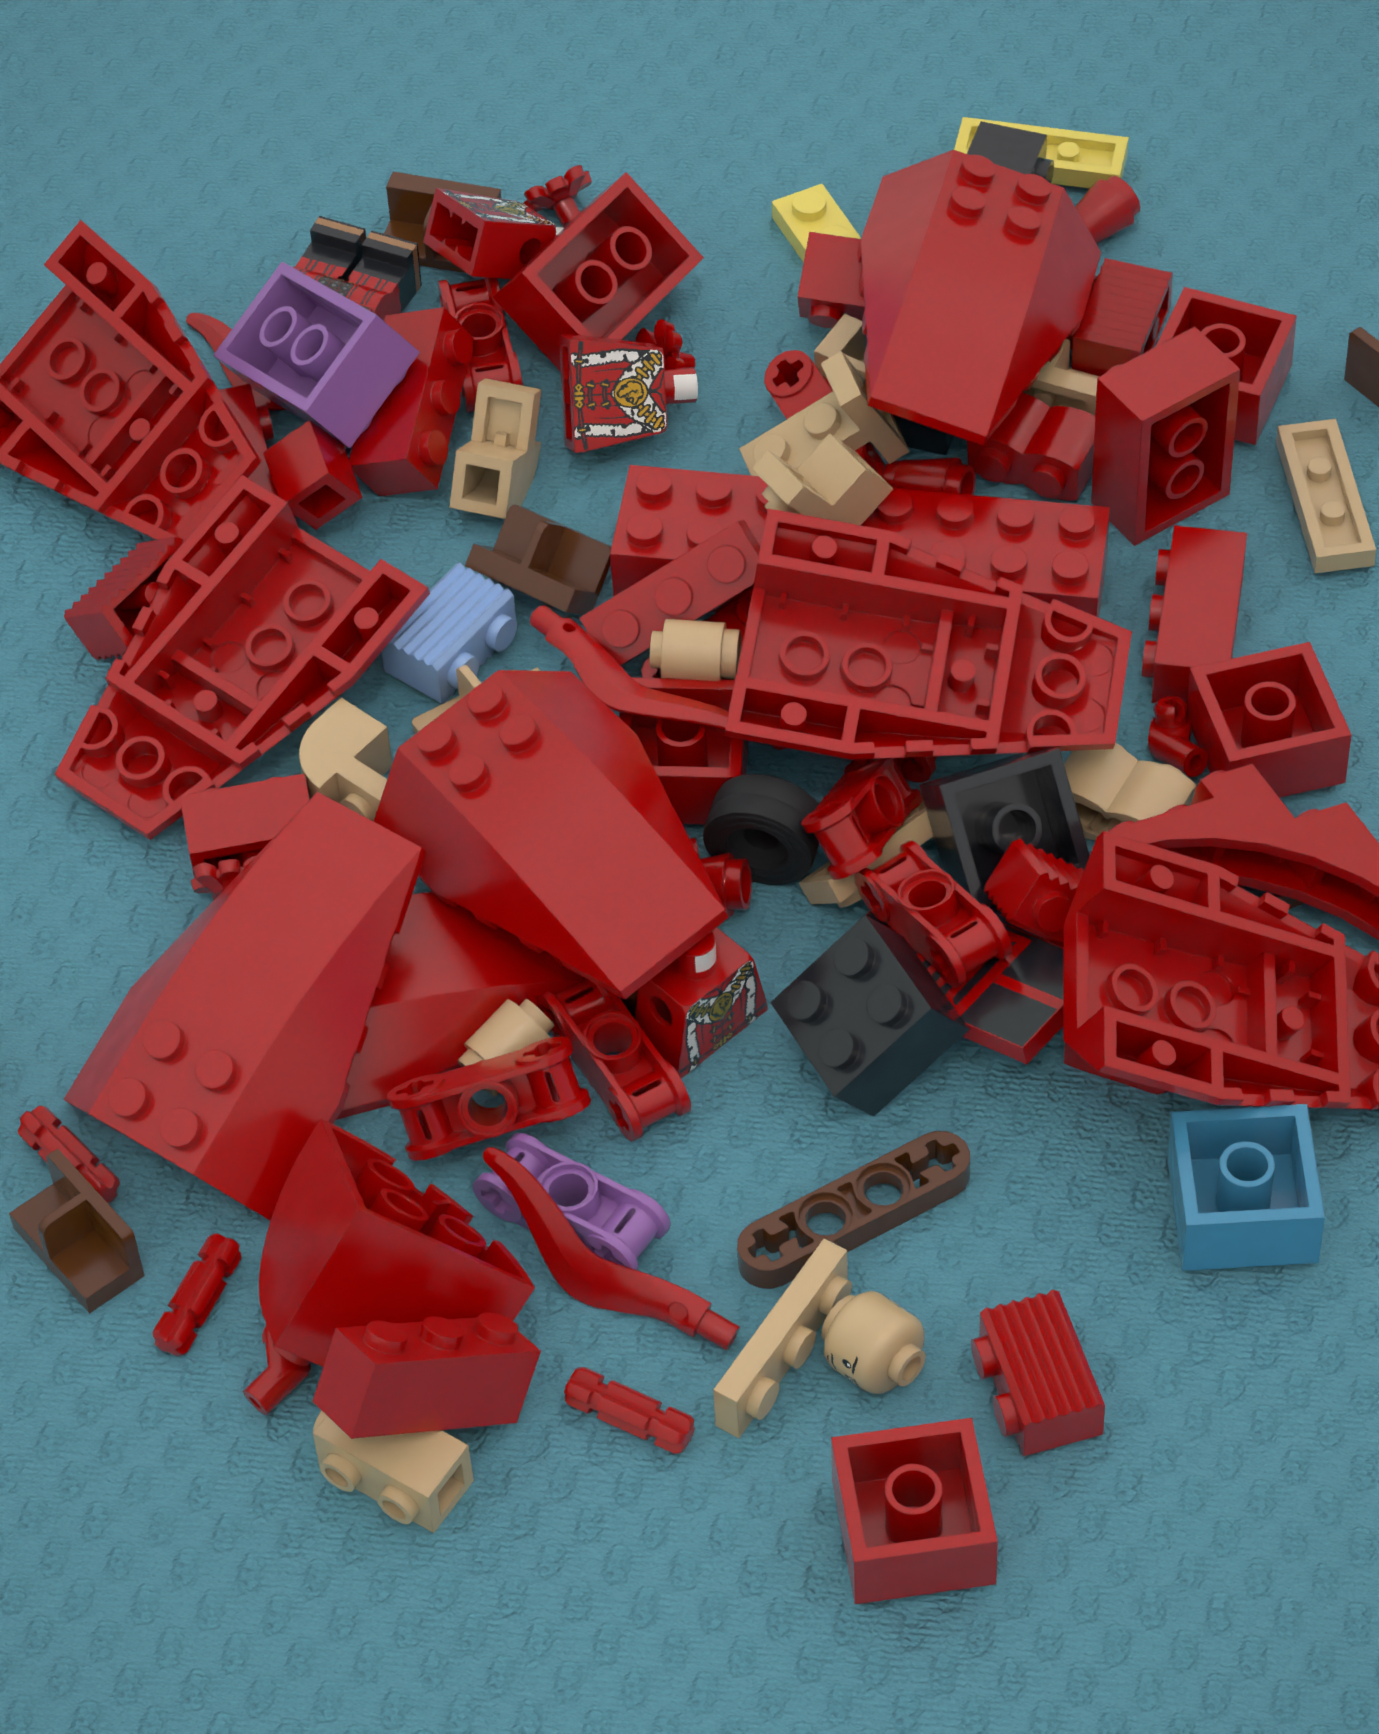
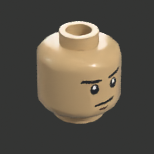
(874, 1342)

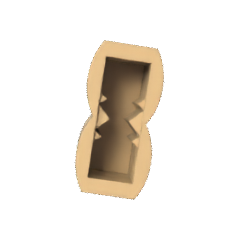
(1118, 788)

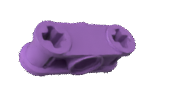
(605, 1214)

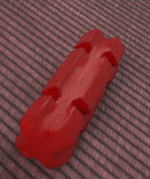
(41, 1130)
(197, 1294)
(629, 1410)

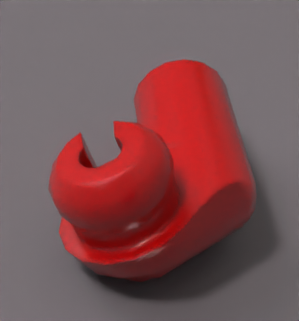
(1171, 735)
(276, 1380)

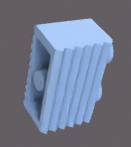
(452, 628)

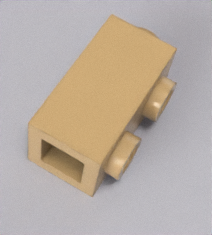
(407, 1474)

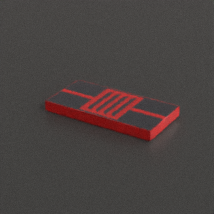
(1010, 1001)

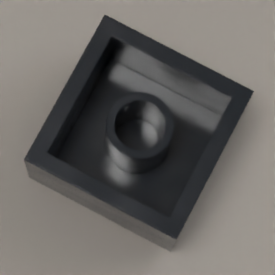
(1006, 800)
(869, 1016)

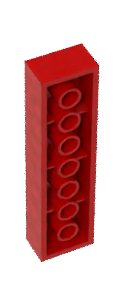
(1038, 544)

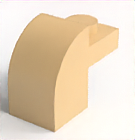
(502, 454)
(827, 485)
(346, 758)

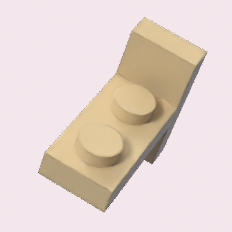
(840, 413)

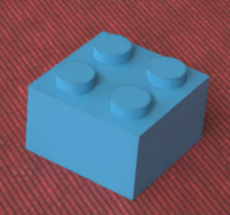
(1245, 1187)

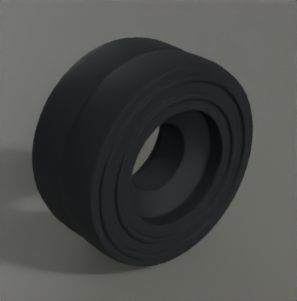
(761, 822)

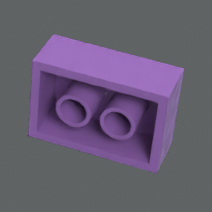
(316, 354)

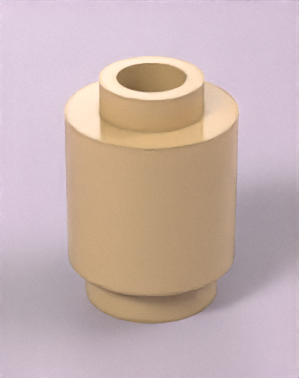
(696, 650)
(505, 1032)

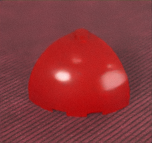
(368, 1246)

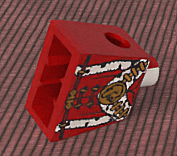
(486, 233)
(617, 390)
(700, 1001)

